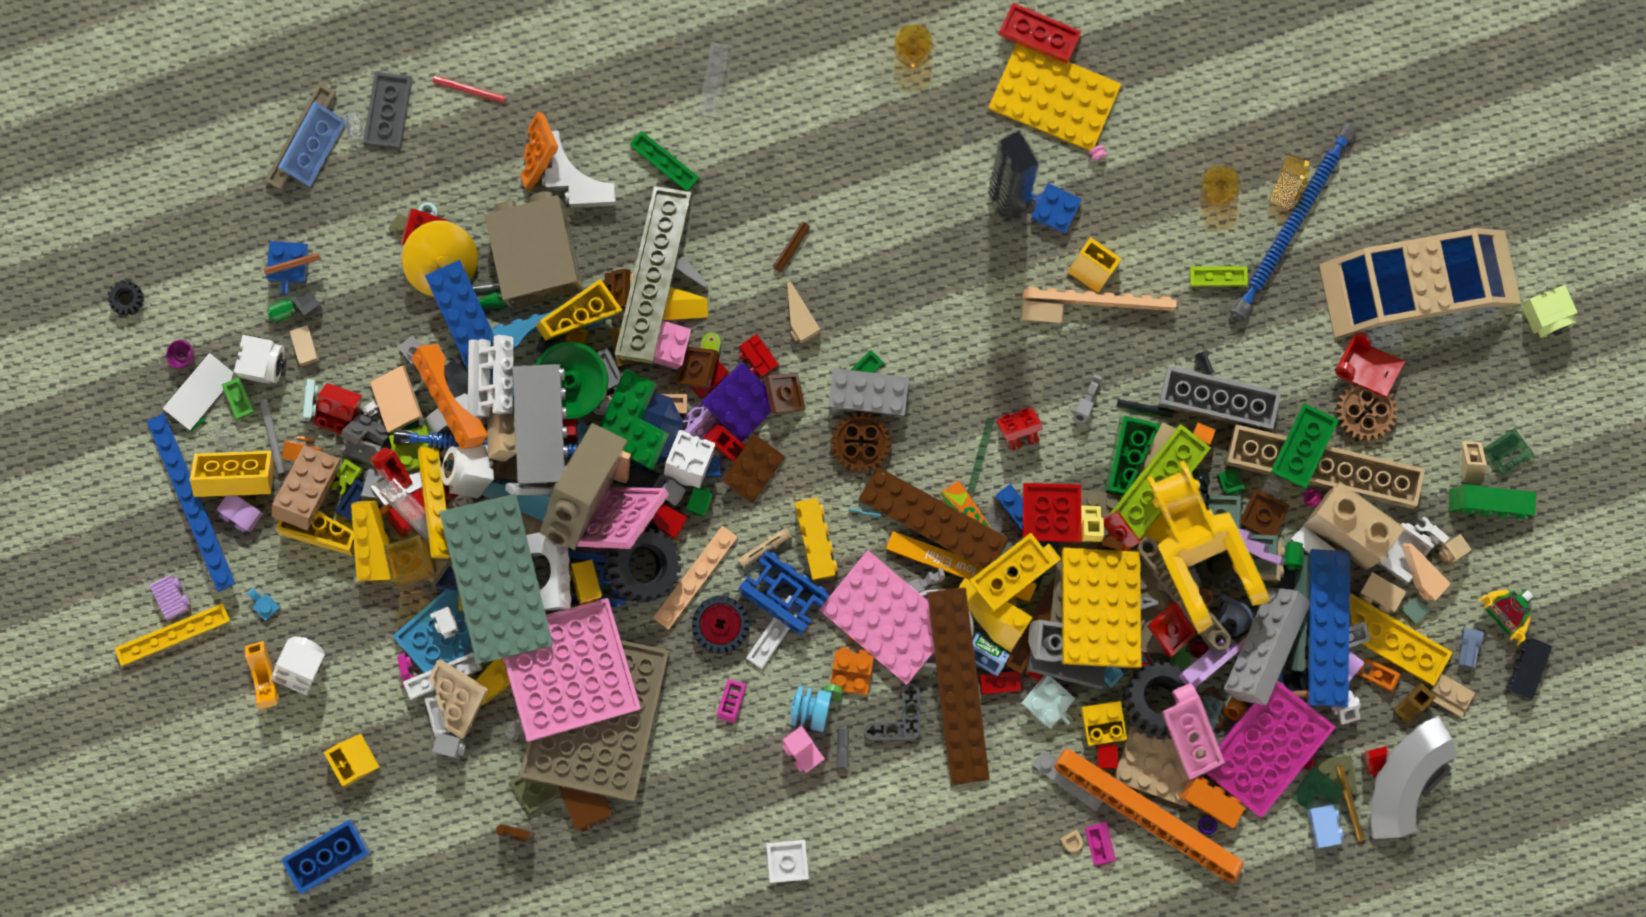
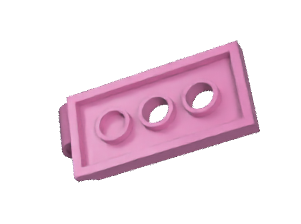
(1186, 719)

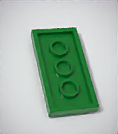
(1304, 446)

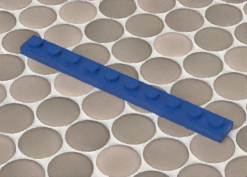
(192, 506)

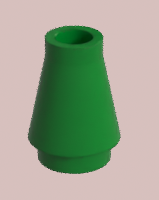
(493, 301)

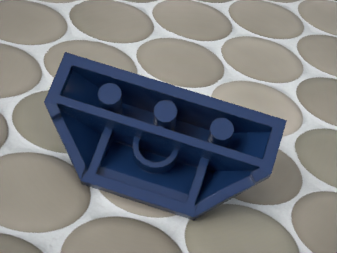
(665, 416)

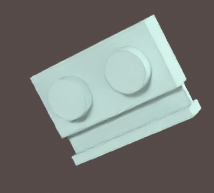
(308, 407)

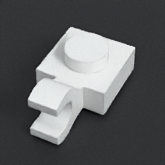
(1434, 532)

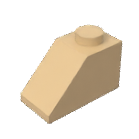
(1473, 462)

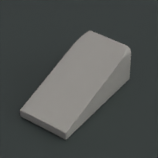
(687, 270)

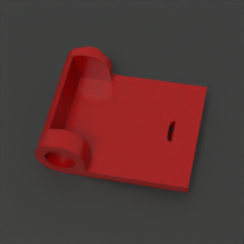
(1368, 366)

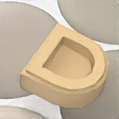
(1072, 841)

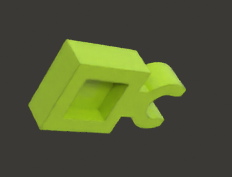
(348, 474)

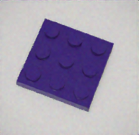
(739, 402)

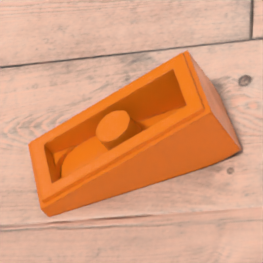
(1380, 675)

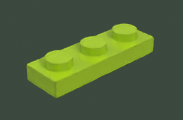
(1219, 276)

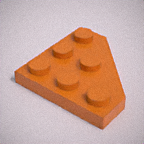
(538, 151)

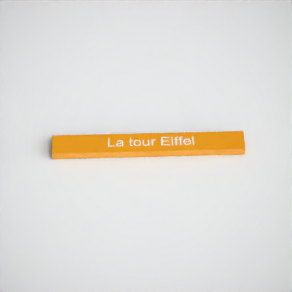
(947, 561)

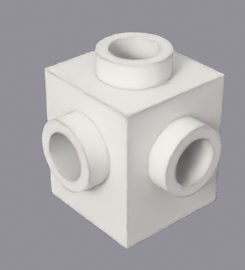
(1349, 713)

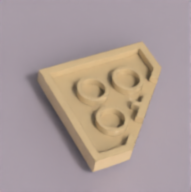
(457, 697)

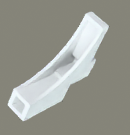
(582, 189)

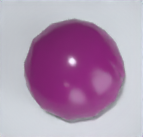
(182, 347)

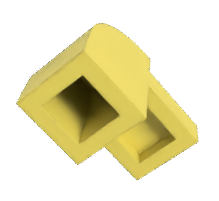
(1091, 524)

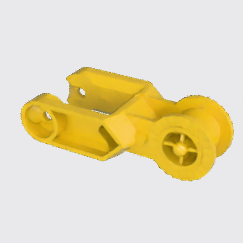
(1197, 536)

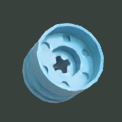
(810, 708)

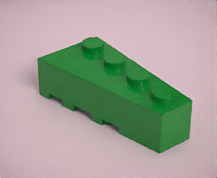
(1127, 453)
(1492, 501)

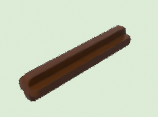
(791, 247)

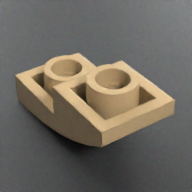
(1042, 311)

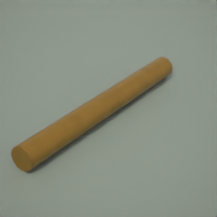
(1350, 803)

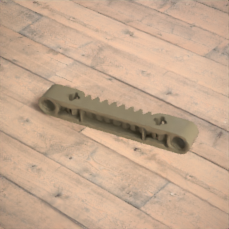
(1164, 578)

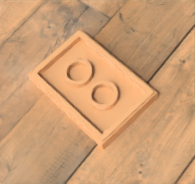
(396, 399)

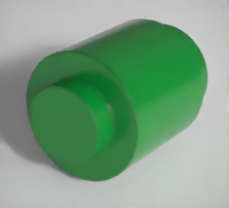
(281, 310)
(1294, 555)

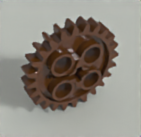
(861, 425)

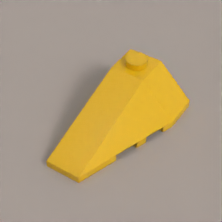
(685, 305)
(1002, 625)

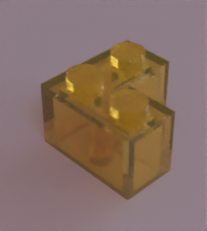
(1291, 178)

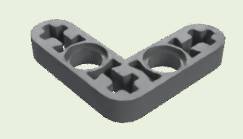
(901, 726)

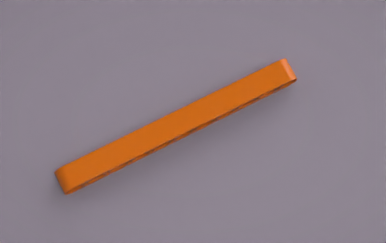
(1149, 815)

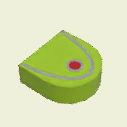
(711, 341)

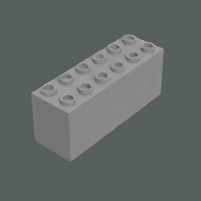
(539, 423)

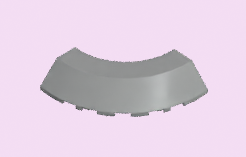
(1405, 776)

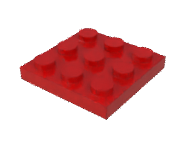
(1052, 512)

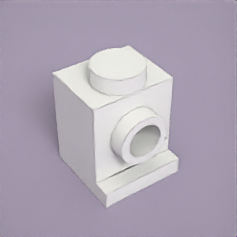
(445, 622)

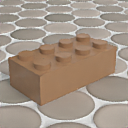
(305, 487)

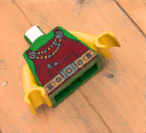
(1509, 611)

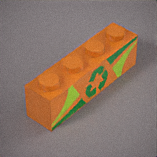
(959, 498)

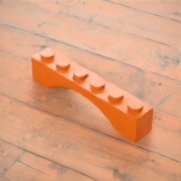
(464, 426)

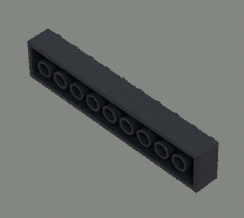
(1013, 175)

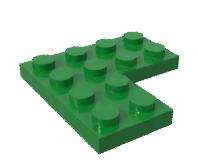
(625, 419)

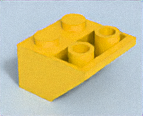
(1094, 265)
(1103, 723)
(351, 760)

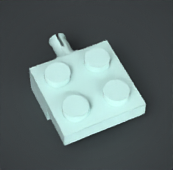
(1049, 702)

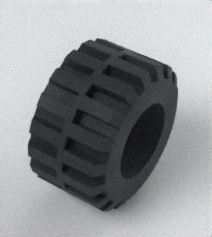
(1217, 581)

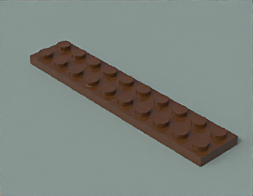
(958, 685)

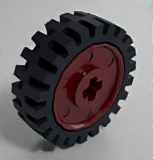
(734, 629)

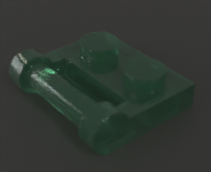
(1504, 446)

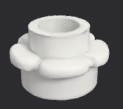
(370, 409)

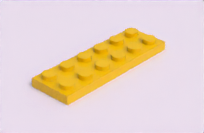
(1399, 642)

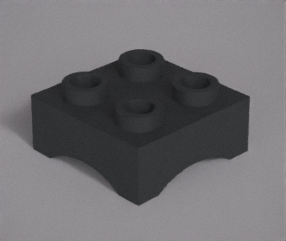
(456, 377)

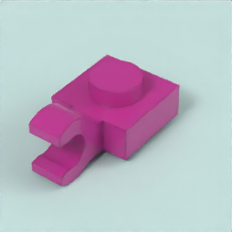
(405, 664)

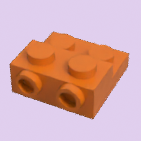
(852, 670)

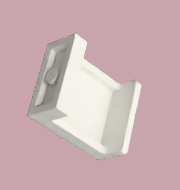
(1395, 560)

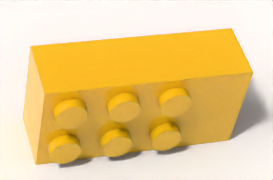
(232, 473)

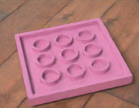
(622, 517)

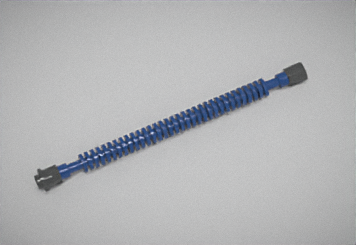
(1293, 222)

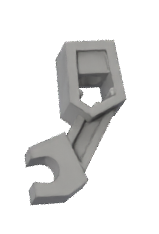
(1085, 405)
(931, 579)

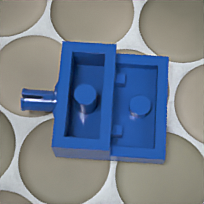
(1055, 208)
(283, 252)

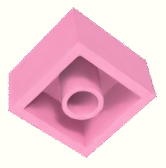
(671, 345)

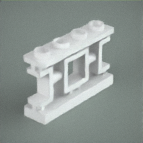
(480, 392)

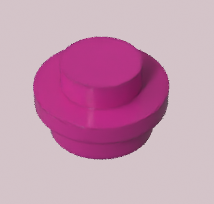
(1312, 497)

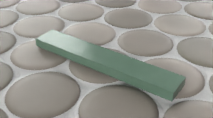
(1295, 658)

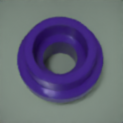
(1202, 829)

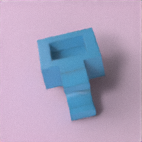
(264, 605)

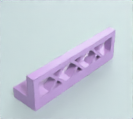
(702, 424)
(1209, 663)

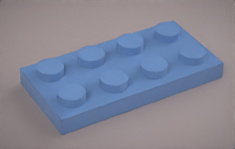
(311, 144)

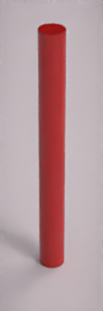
(469, 89)

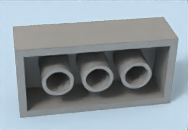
(868, 392)

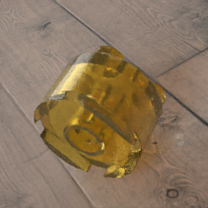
(913, 35)
(1212, 193)

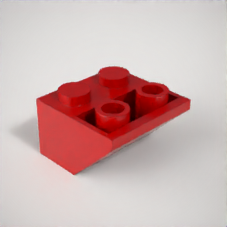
(336, 408)

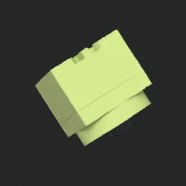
(1550, 312)

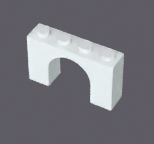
(557, 591)

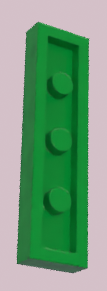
(664, 161)

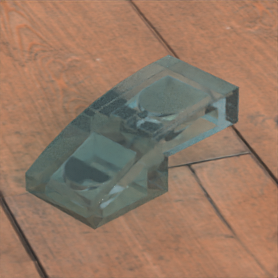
(1212, 709)

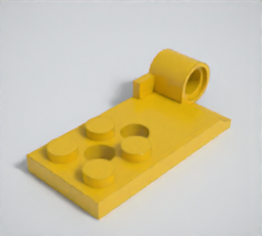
(1029, 560)

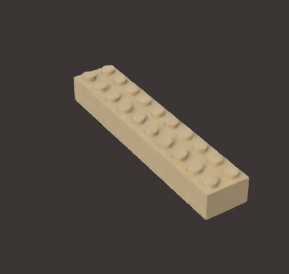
(1361, 473)

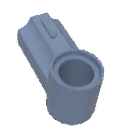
(1470, 645)

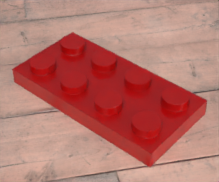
(1039, 33)

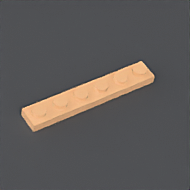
(695, 577)

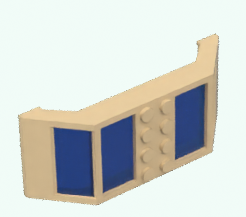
(1419, 280)

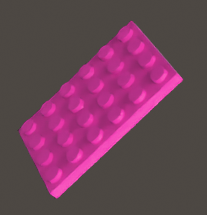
(1269, 748)

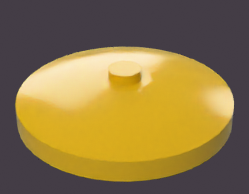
(434, 247)

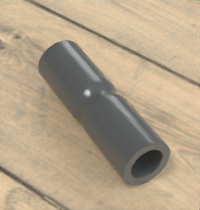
(842, 744)

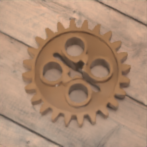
(1379, 422)

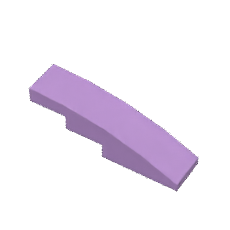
(1260, 549)

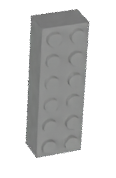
(1219, 399)
(1267, 646)

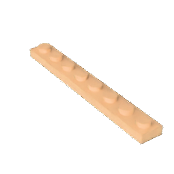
(1091, 298)

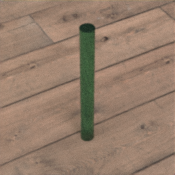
(980, 455)

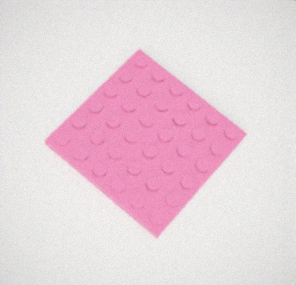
(577, 678)

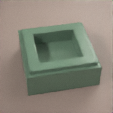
(1415, 610)

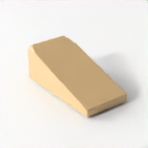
(304, 346)

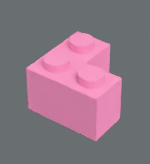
(803, 750)

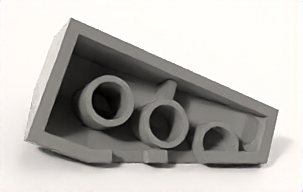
(1046, 640)

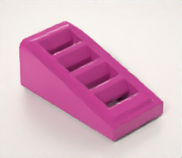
(726, 716)

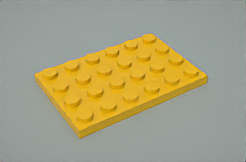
(1054, 97)
(1101, 608)

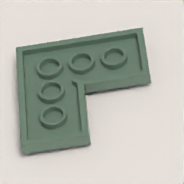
(1233, 506)

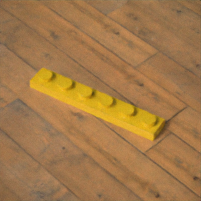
(433, 499)
(172, 634)

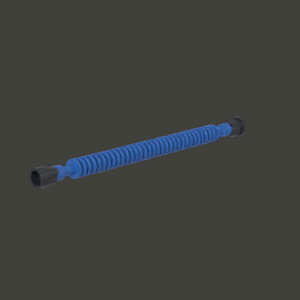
(404, 437)

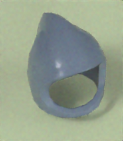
(1237, 611)

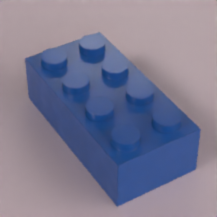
(326, 856)

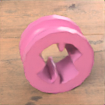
(1098, 152)

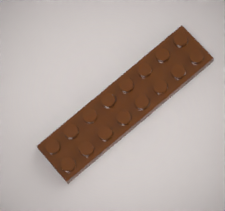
(933, 518)

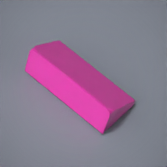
(1100, 844)

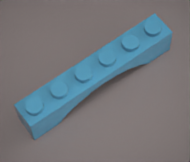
(521, 329)

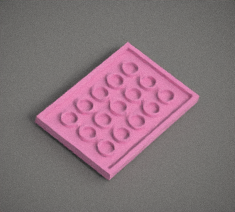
(883, 616)

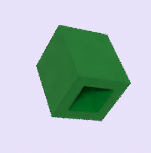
(699, 501)

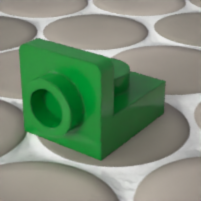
(1230, 482)

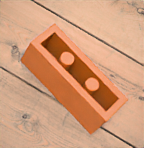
(1212, 801)

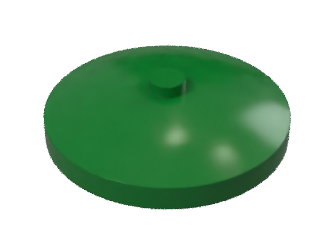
(584, 376)

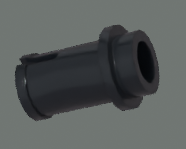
(1204, 363)

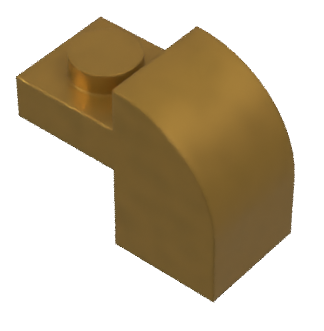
(1414, 702)

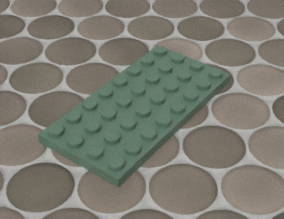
(496, 578)

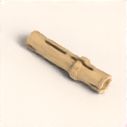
(768, 545)

